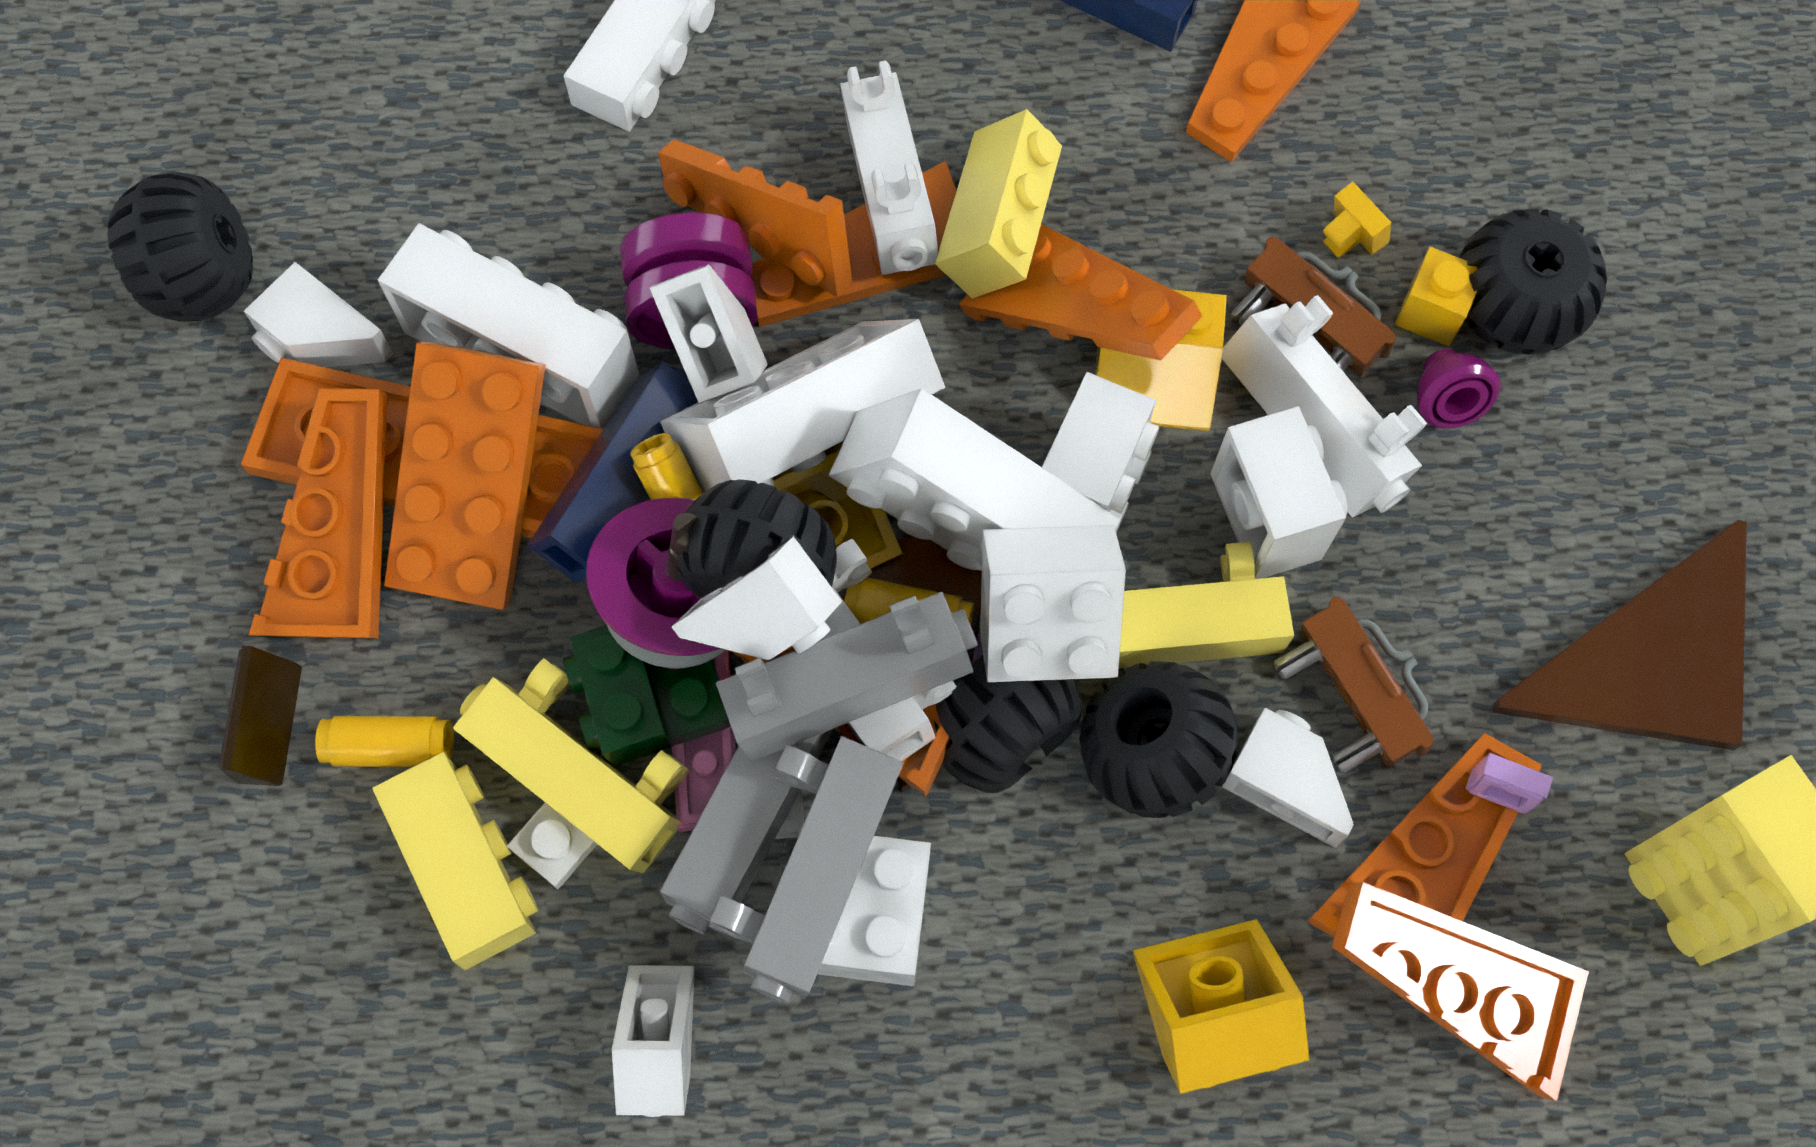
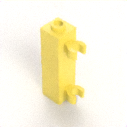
(1208, 619)
(566, 774)

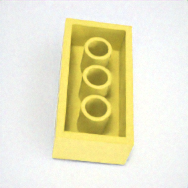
(1735, 865)

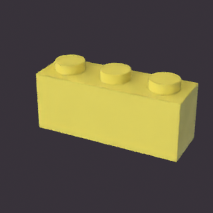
(999, 205)
(457, 860)

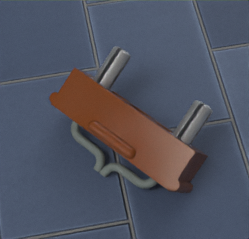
(1287, 277)
(1364, 685)

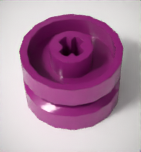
(674, 247)

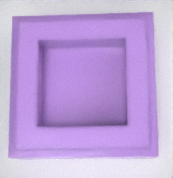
(1508, 783)

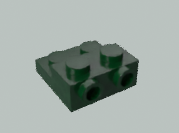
(639, 704)

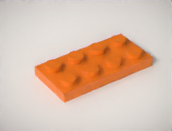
(464, 474)

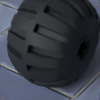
(180, 247)
(1534, 281)
(741, 526)
(1001, 724)
(1158, 739)

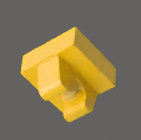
(1356, 223)

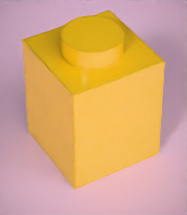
(1438, 297)

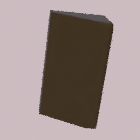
(260, 718)

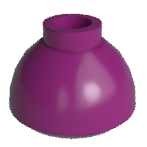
(1456, 389)

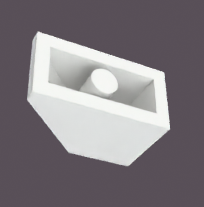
(312, 324)
(709, 332)
(766, 609)
(1291, 776)
(654, 1041)

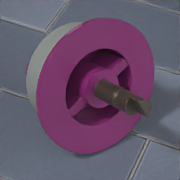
(638, 585)

